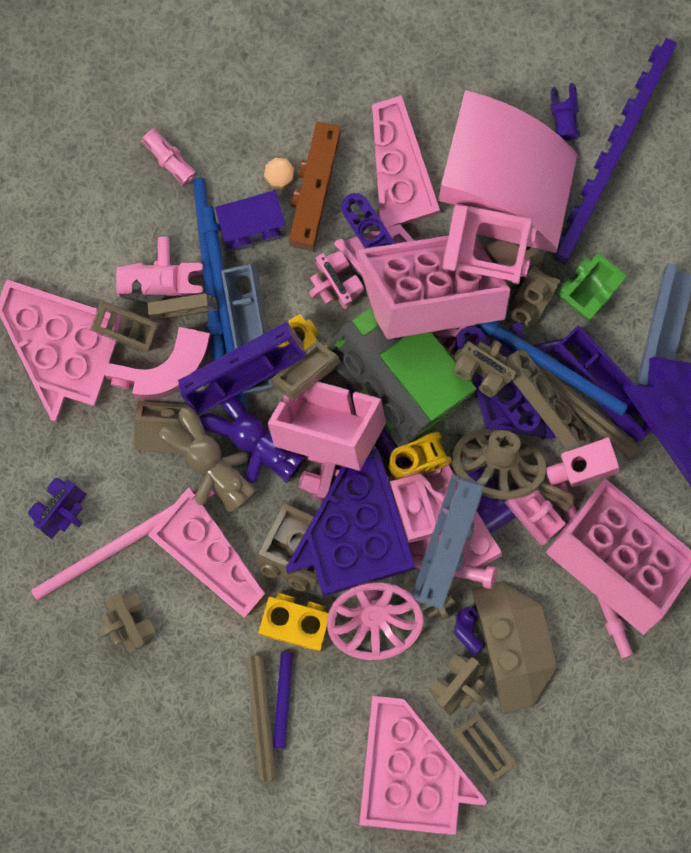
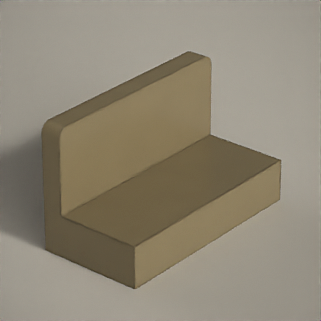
(151, 418)

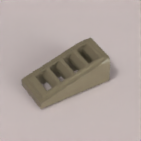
(146, 335)

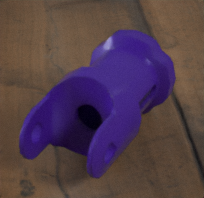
(566, 113)

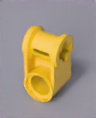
(424, 454)

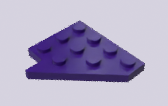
(667, 408)
(355, 532)

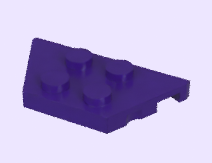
(491, 412)

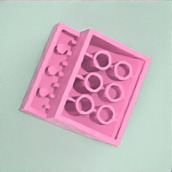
(511, 167)

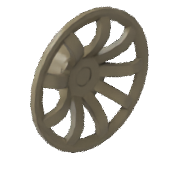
(500, 454)

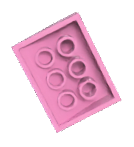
(418, 296)
(623, 556)

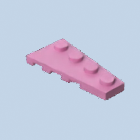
(401, 172)
(203, 549)

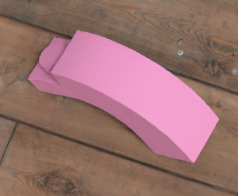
(188, 356)

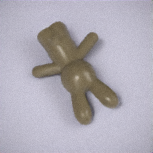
(206, 458)

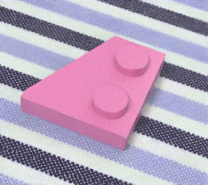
(417, 506)

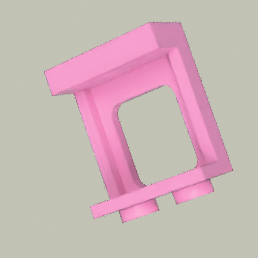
(463, 236)

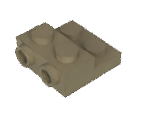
(281, 545)

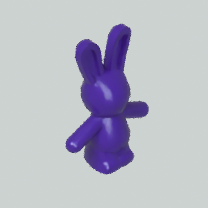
(250, 435)

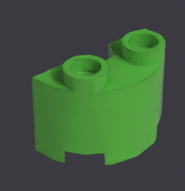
(592, 287)

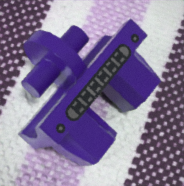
(61, 510)

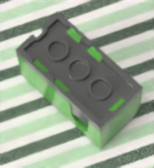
(405, 372)

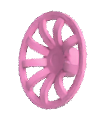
(372, 615)

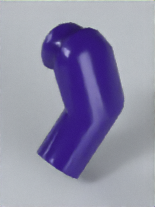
(465, 629)

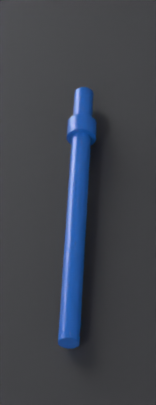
(214, 326)
(494, 329)

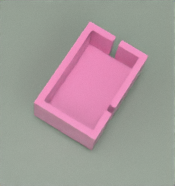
(326, 425)

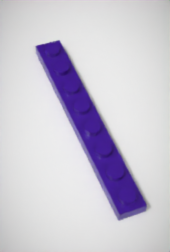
(619, 137)

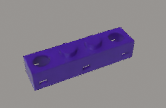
(232, 372)
(602, 372)

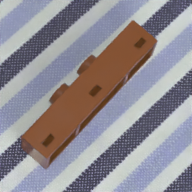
(315, 172)

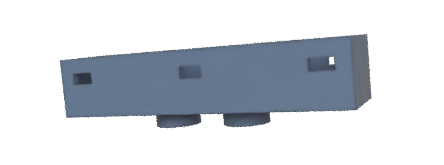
(246, 312)
(446, 555)

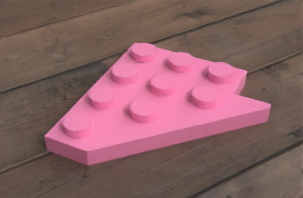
(410, 774)

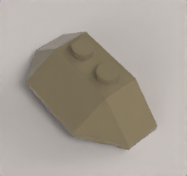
(515, 644)

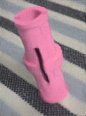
(169, 157)

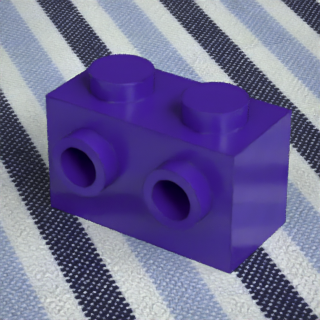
(251, 220)

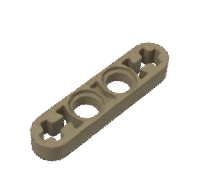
(547, 401)

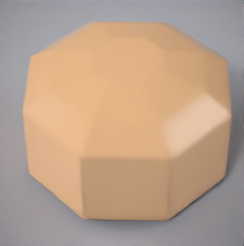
(279, 173)

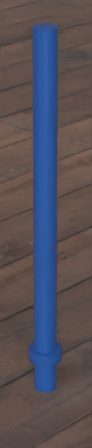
(211, 230)

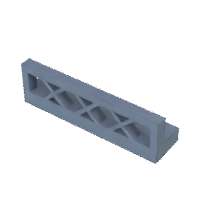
(666, 319)

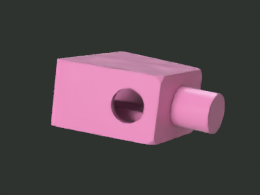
(599, 460)

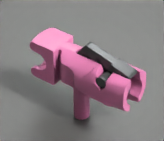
(159, 280)

